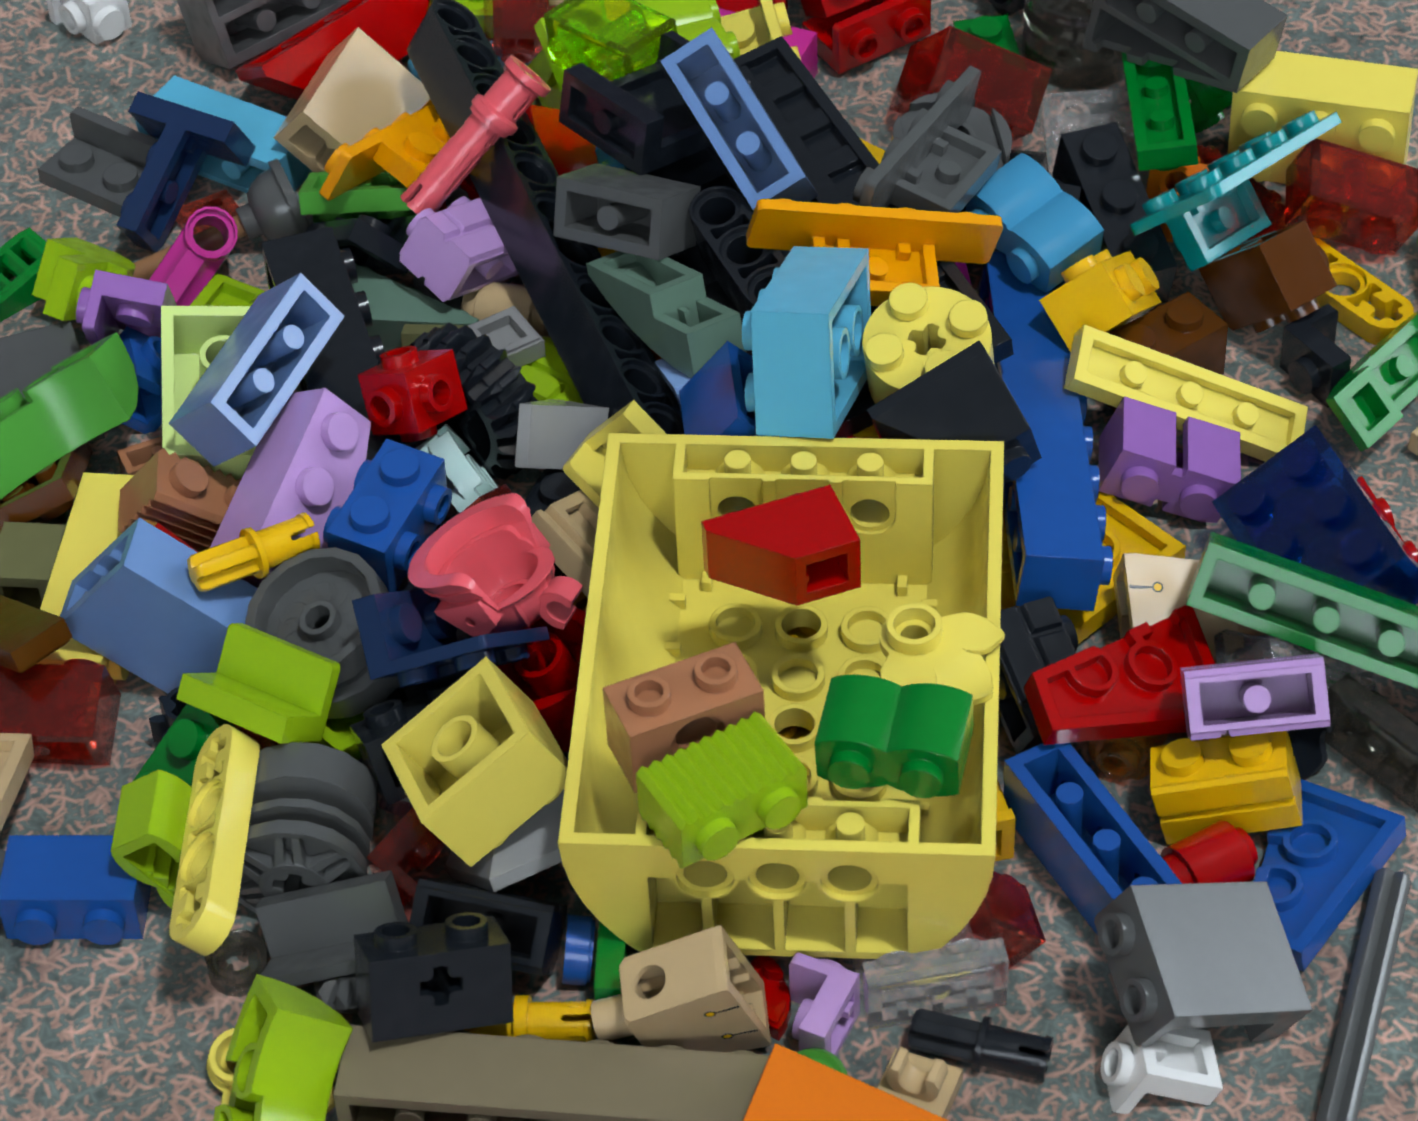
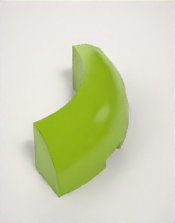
(283, 1055)

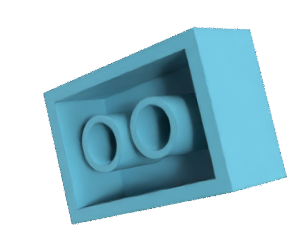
(808, 342)

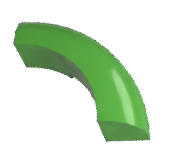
(65, 409)

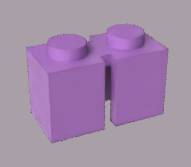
(1142, 462)

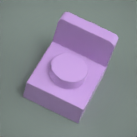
(827, 999)

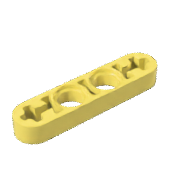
(214, 841)

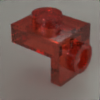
(1010, 915)

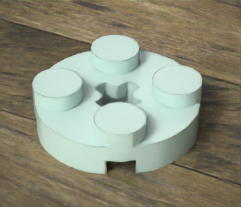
(463, 473)

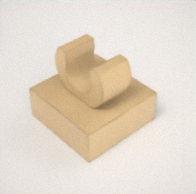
(922, 1081)

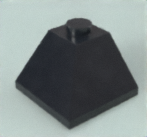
(960, 402)

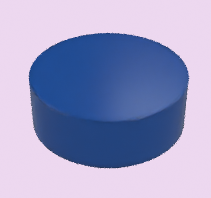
(578, 950)

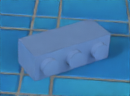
(736, 122)
(257, 370)

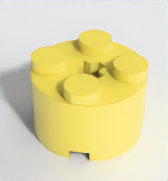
(919, 332)

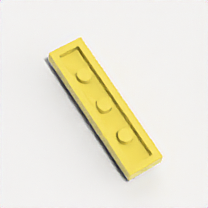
(1113, 367)

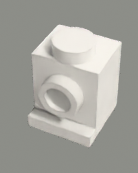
(93, 18)

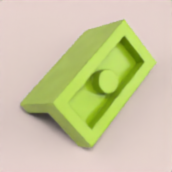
(266, 686)

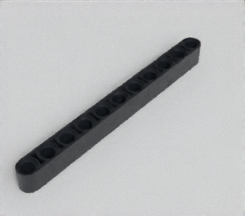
(519, 194)

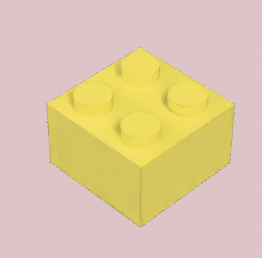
(477, 762)

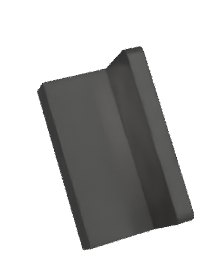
(315, 927)

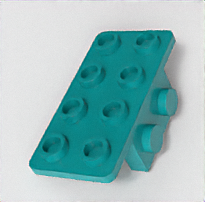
(1220, 205)

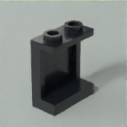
(636, 116)

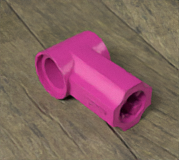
(187, 265)

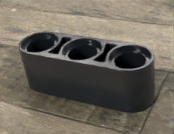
(720, 228)

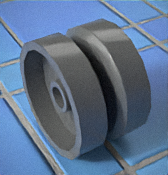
(312, 607)

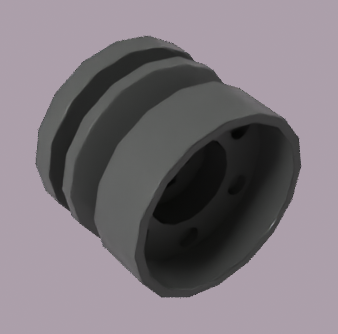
(307, 820)

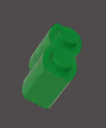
(894, 735)

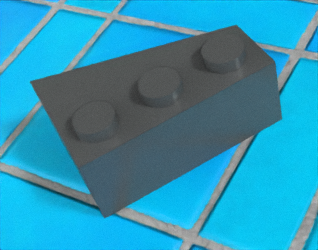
(1201, 39)

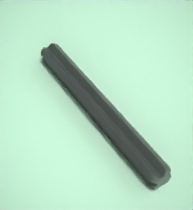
(1364, 997)

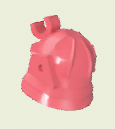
(493, 570)

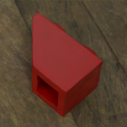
(786, 548)

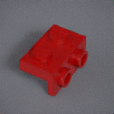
(869, 31)

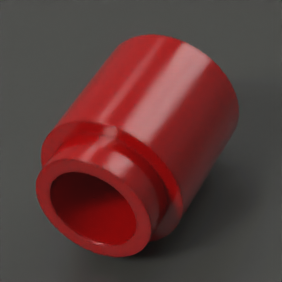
(1213, 855)

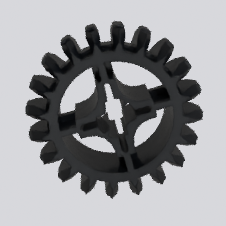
(492, 396)

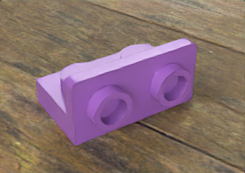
(121, 302)

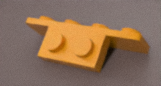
(399, 149)
(900, 240)

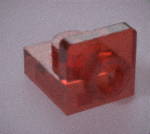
(405, 848)

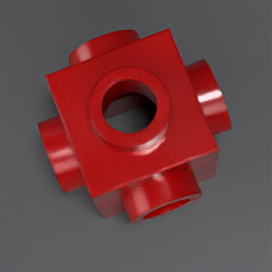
(412, 392)

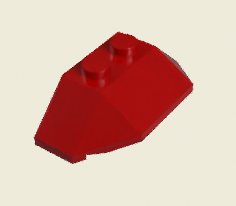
(296, 60)

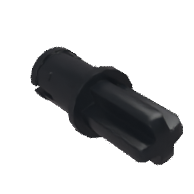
(980, 1043)

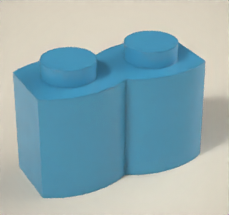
(1040, 222)

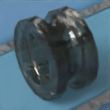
(224, 977)

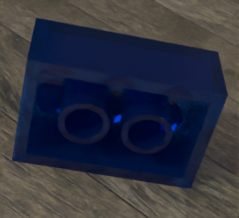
(1320, 515)

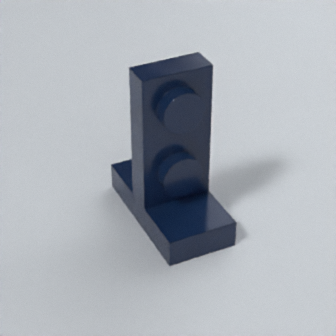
(173, 164)

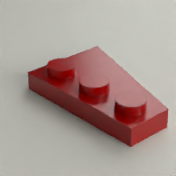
(1121, 687)

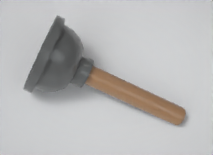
(270, 212)

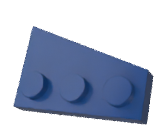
(1325, 864)

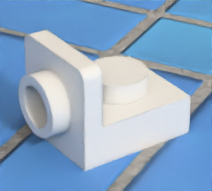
(1175, 1067)

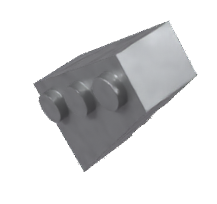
(241, 29)

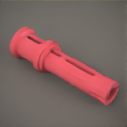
(491, 118)

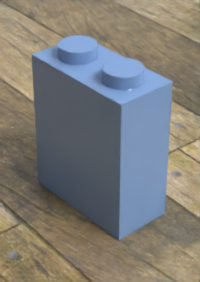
(147, 612)

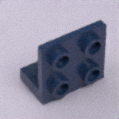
(411, 642)

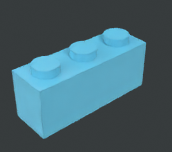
(254, 121)

